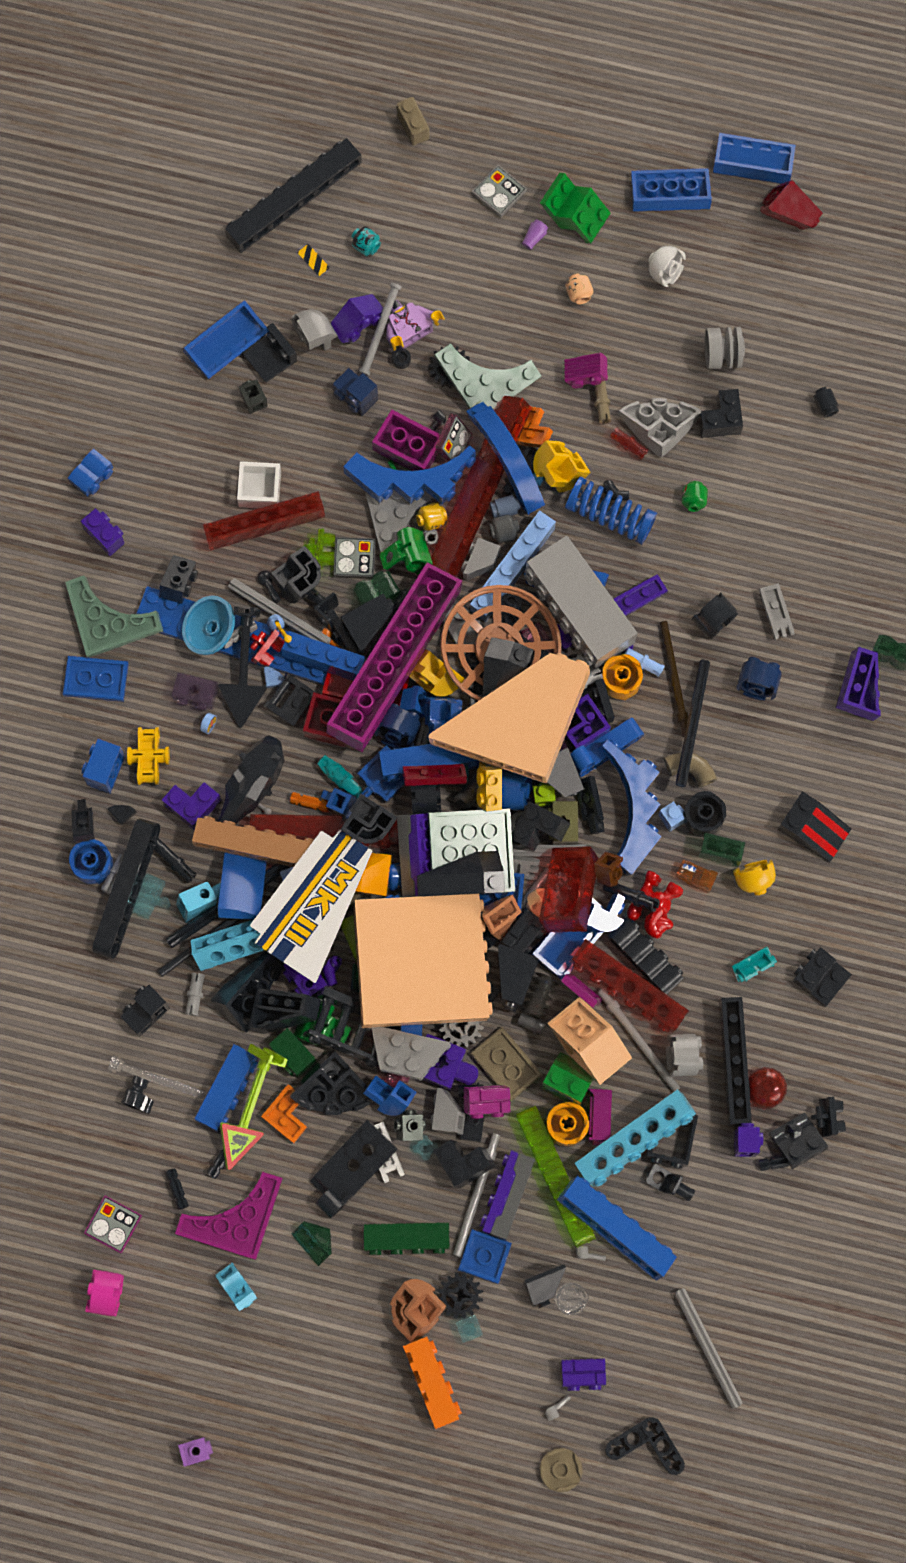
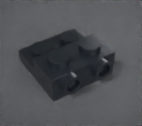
(821, 976)

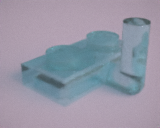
(150, 896)

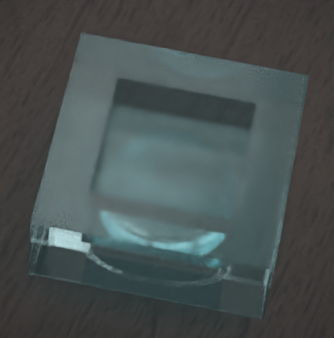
(469, 1328)

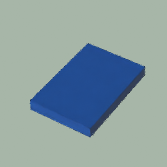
(95, 678)

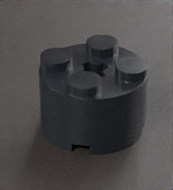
(714, 615)
(426, 799)
(713, 807)

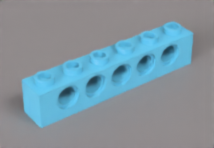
(225, 945)
(624, 1138)

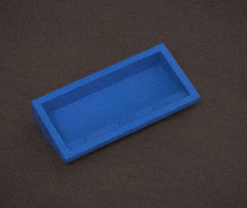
(754, 158)
(225, 340)
(558, 948)

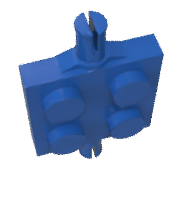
(375, 784)

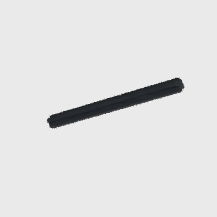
(692, 724)
(212, 914)

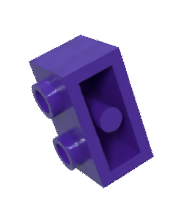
(103, 533)
(303, 984)
(747, 1140)

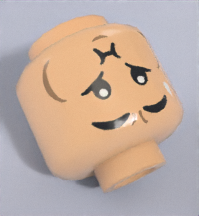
(579, 288)

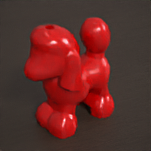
(656, 922)

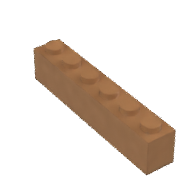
(249, 842)

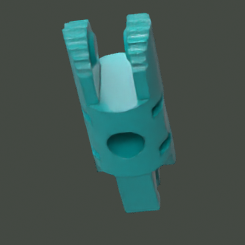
(339, 775)

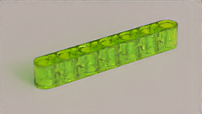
(552, 1170)

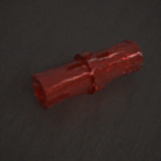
(629, 443)

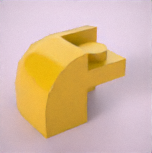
(559, 465)
(432, 675)

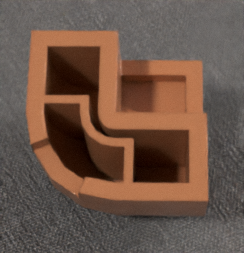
(416, 1309)

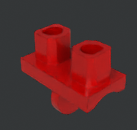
(261, 655)

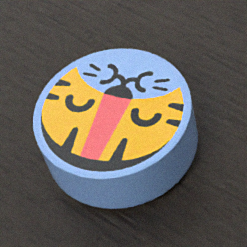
(208, 723)

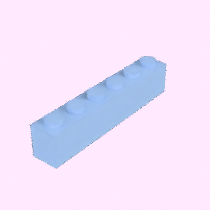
(516, 559)

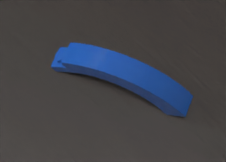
(509, 456)

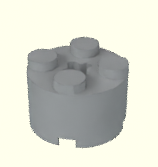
(683, 1055)

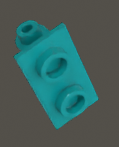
(751, 965)

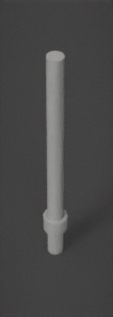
(614, 1007)
(475, 1199)

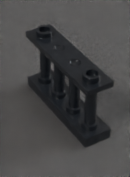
(348, 1006)

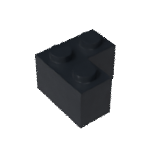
(724, 420)
(535, 823)
(145, 1011)
(461, 1167)

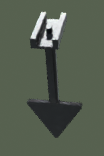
(243, 697)

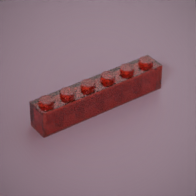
(264, 520)

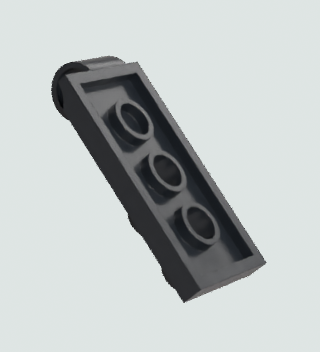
(340, 1183)

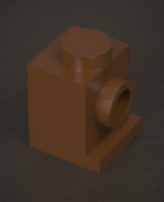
(608, 869)

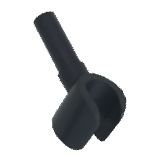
(440, 419)

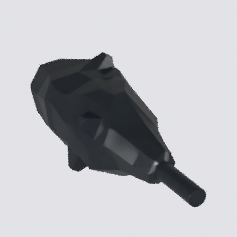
(252, 779)

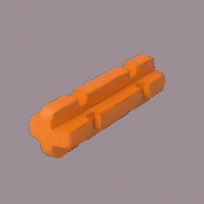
(309, 802)

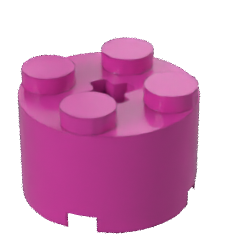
(104, 1293)

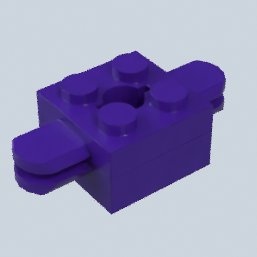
(451, 1068)

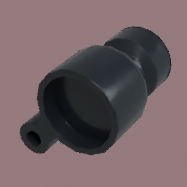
(135, 1097)

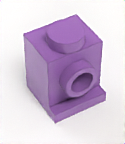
(187, 1455)

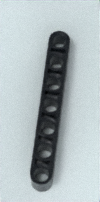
(126, 888)

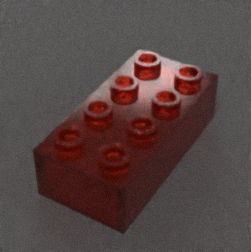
(569, 889)

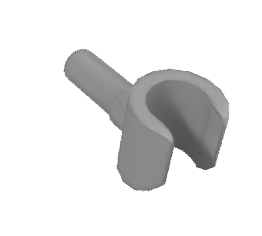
(582, 1253)
(552, 1413)

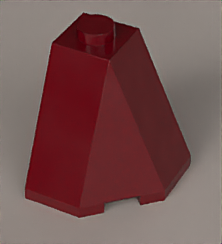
(792, 206)

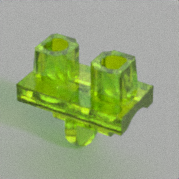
(324, 539)

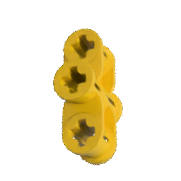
(148, 756)

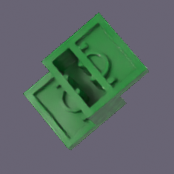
(575, 207)

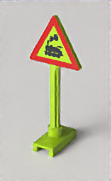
(239, 1138)

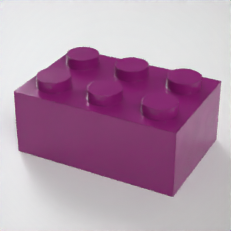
(406, 442)

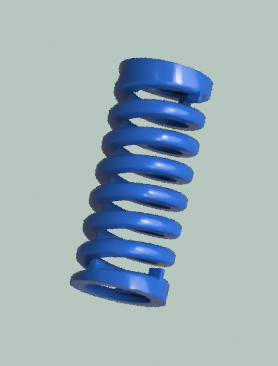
(642, 528)

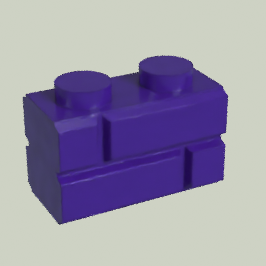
(583, 1373)

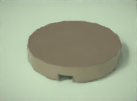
(561, 1470)

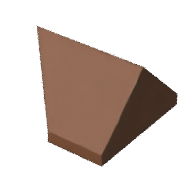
(501, 915)

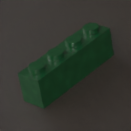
(406, 1237)

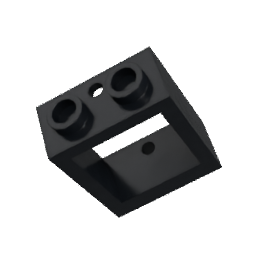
(674, 1162)

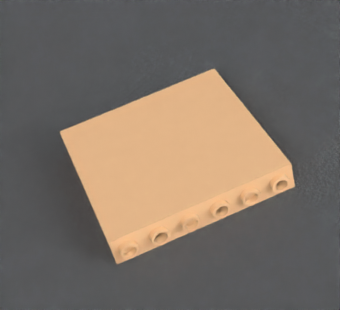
(421, 960)

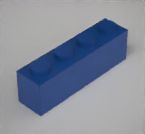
(323, 656)
(226, 1088)

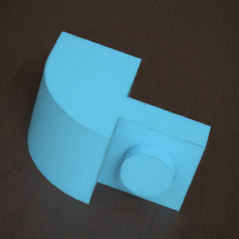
(236, 1286)

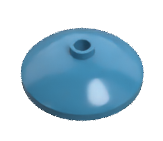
(208, 625)

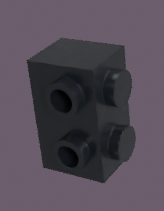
(178, 579)

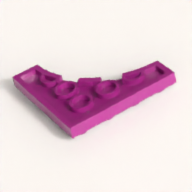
(239, 1228)

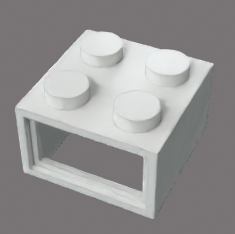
(258, 484)

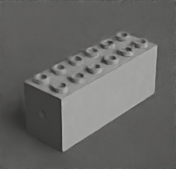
(580, 603)

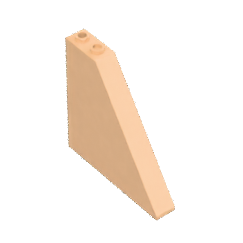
(520, 721)

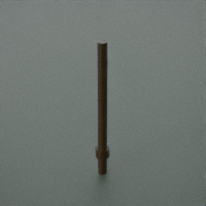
(682, 715)

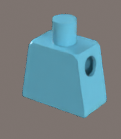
(191, 902)

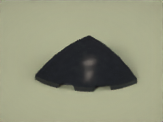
(331, 1087)

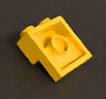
(490, 787)

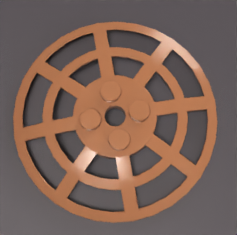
(496, 630)

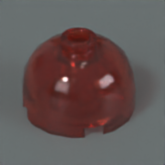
(767, 1088)

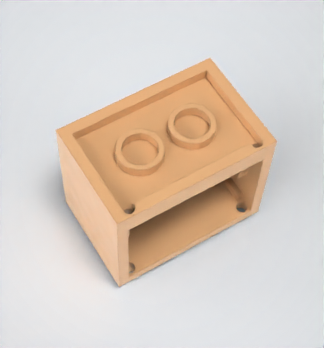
(589, 1040)

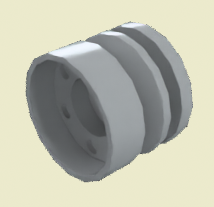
(724, 347)

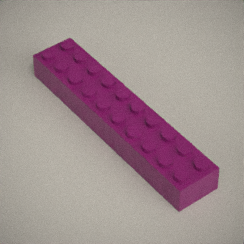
(394, 657)

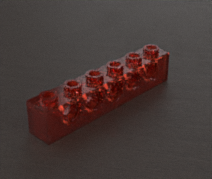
(675, 1011)

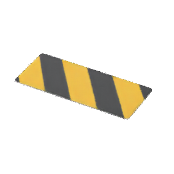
(313, 260)

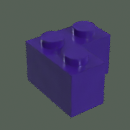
(356, 316)
(590, 727)
(192, 807)

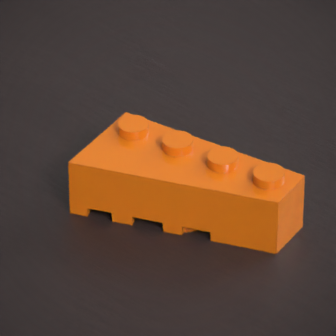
(431, 1382)

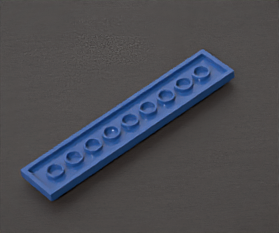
(172, 618)

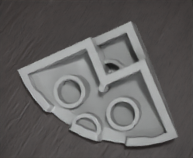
(659, 423)

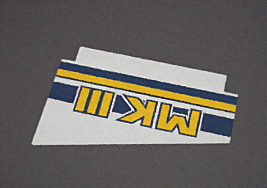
(312, 902)

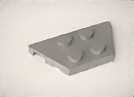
(406, 1052)

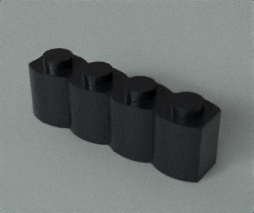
(645, 957)

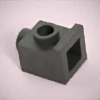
(258, 401)

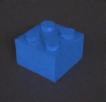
(103, 765)

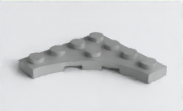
(393, 516)

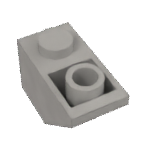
(482, 559)
(447, 1115)

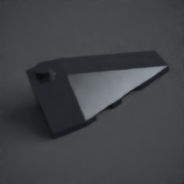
(503, 662)
(469, 875)

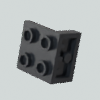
(271, 354)
(601, 699)

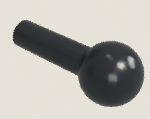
(264, 579)

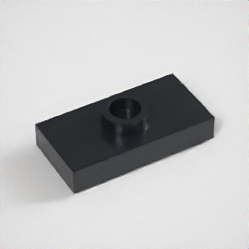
(472, 1129)

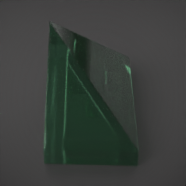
(314, 1240)

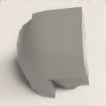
(314, 328)

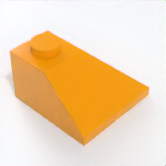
(375, 876)

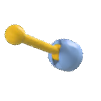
(279, 625)

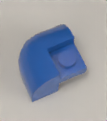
(440, 711)

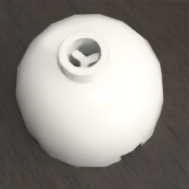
(666, 265)

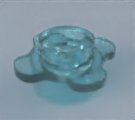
(431, 1146)

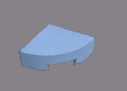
(272, 677)

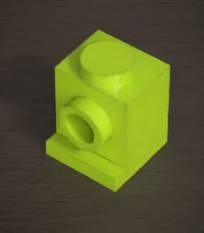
(543, 795)

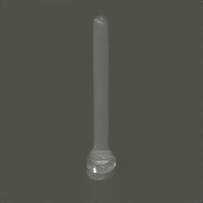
(118, 1065)

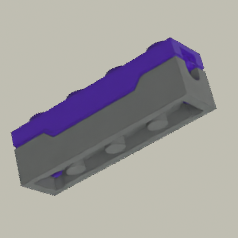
(413, 850)
(508, 1195)

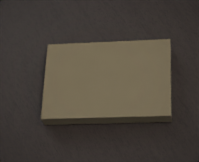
(506, 1063)

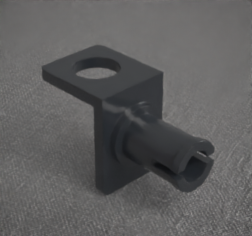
(322, 606)
(671, 1183)

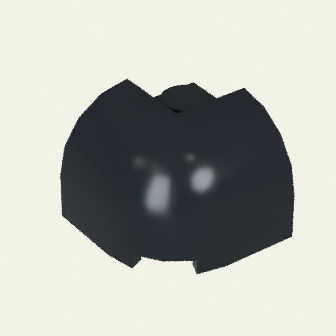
(297, 576)
(366, 821)

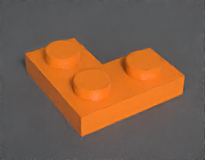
(532, 433)
(281, 1118)

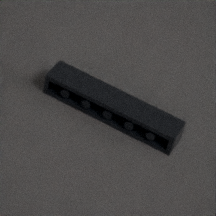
(735, 1061)

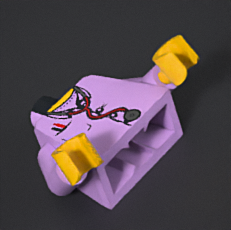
(410, 324)

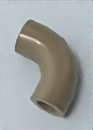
(699, 768)

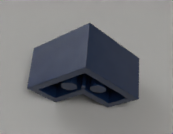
(356, 391)

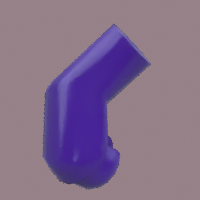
(330, 969)

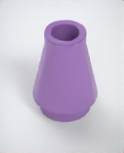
(535, 233)

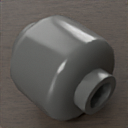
(504, 528)

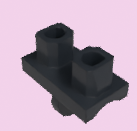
(827, 1118)

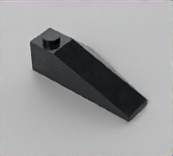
(238, 995)

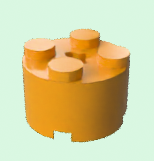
(618, 666)
(564, 1112)

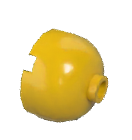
(756, 877)

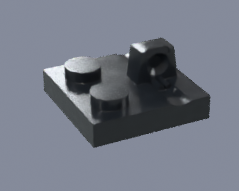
(798, 1140)

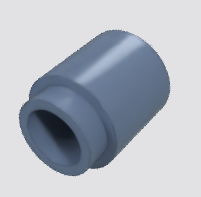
(505, 506)

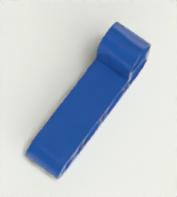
(591, 757)

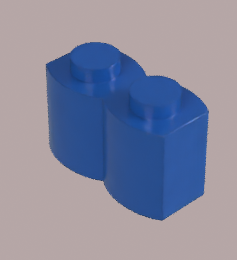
(90, 473)

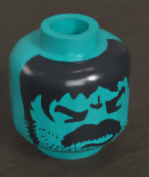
(365, 241)

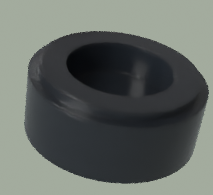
(401, 358)

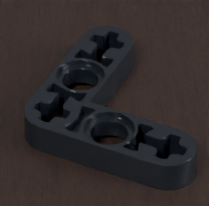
(644, 1437)

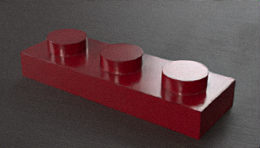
(434, 774)

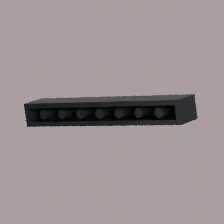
(293, 195)

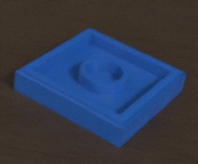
(485, 1256)

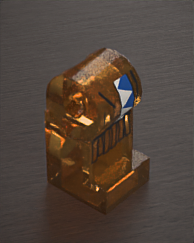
(696, 876)

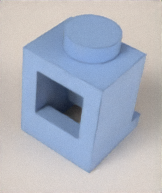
(672, 816)

